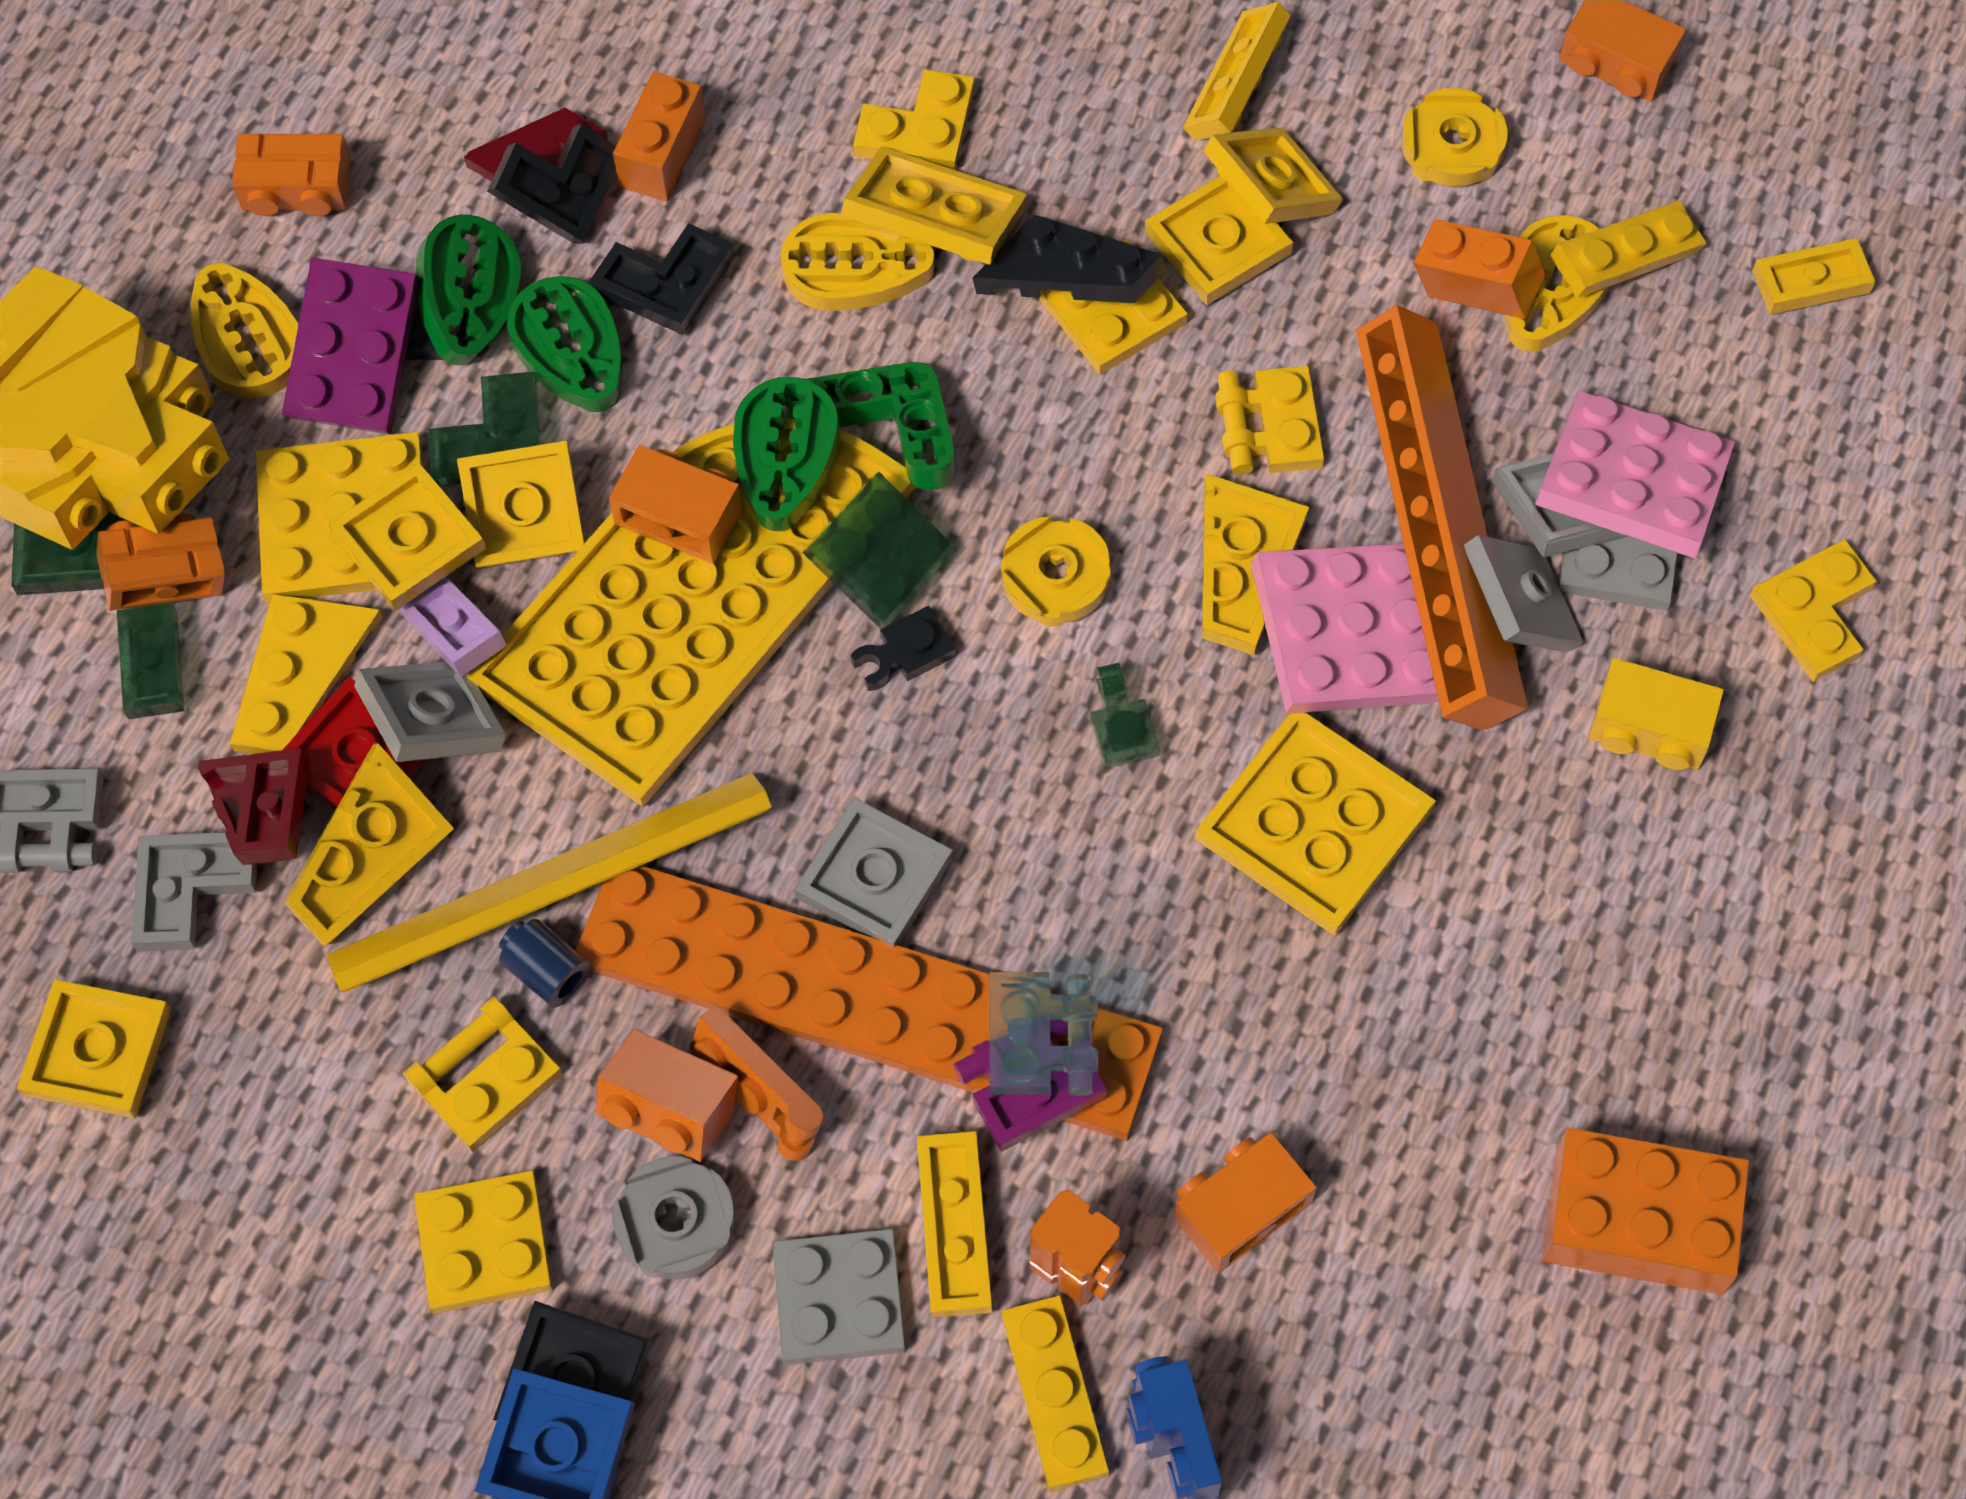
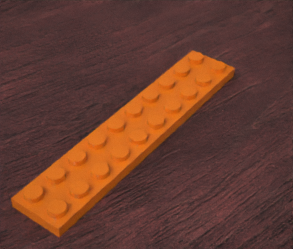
(829, 985)

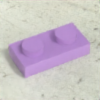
(453, 626)

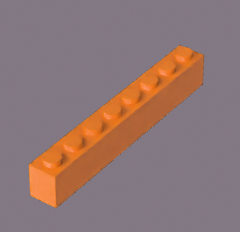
(1437, 515)

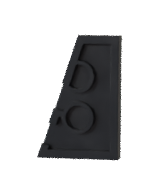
(1070, 259)

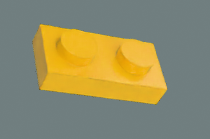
(1813, 276)

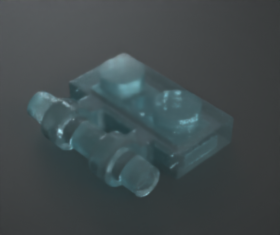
(1021, 1033)

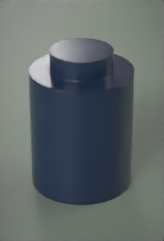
(543, 961)

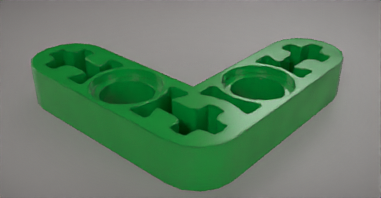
(903, 406)

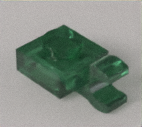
(1122, 727)

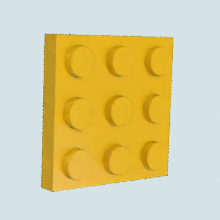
(306, 490)
(1314, 820)

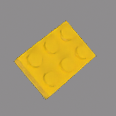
(934, 205)

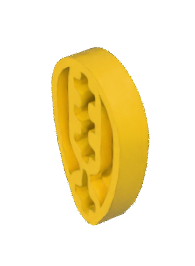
(845, 288)
(1560, 307)
(223, 349)

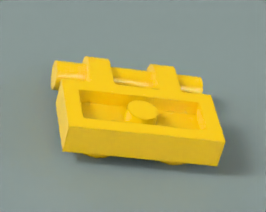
(1286, 415)

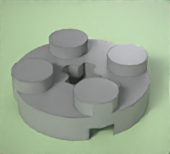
(643, 1203)

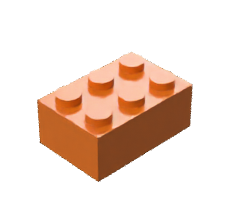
(1646, 1211)

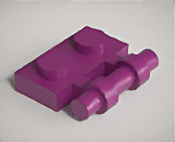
(1020, 1116)

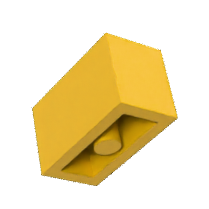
(1655, 715)

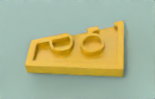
(1235, 528)
(296, 666)
(365, 848)

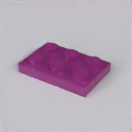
(351, 345)

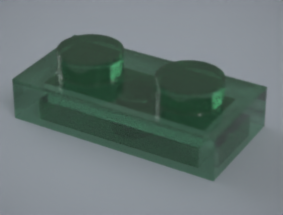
(150, 660)

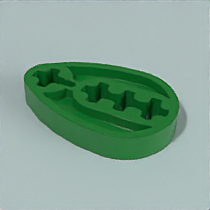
(493, 285)
(542, 347)
(758, 440)

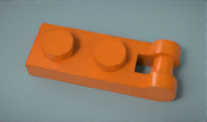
(761, 1084)

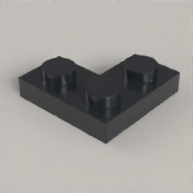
(558, 195)
(669, 290)

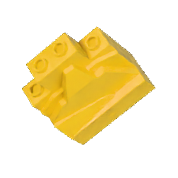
(95, 415)

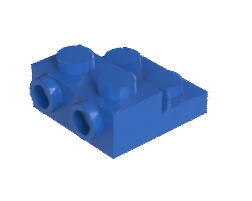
(1170, 1421)
(554, 1441)

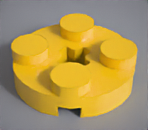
(1446, 162)
(1055, 541)

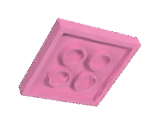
(1636, 474)
(1344, 628)

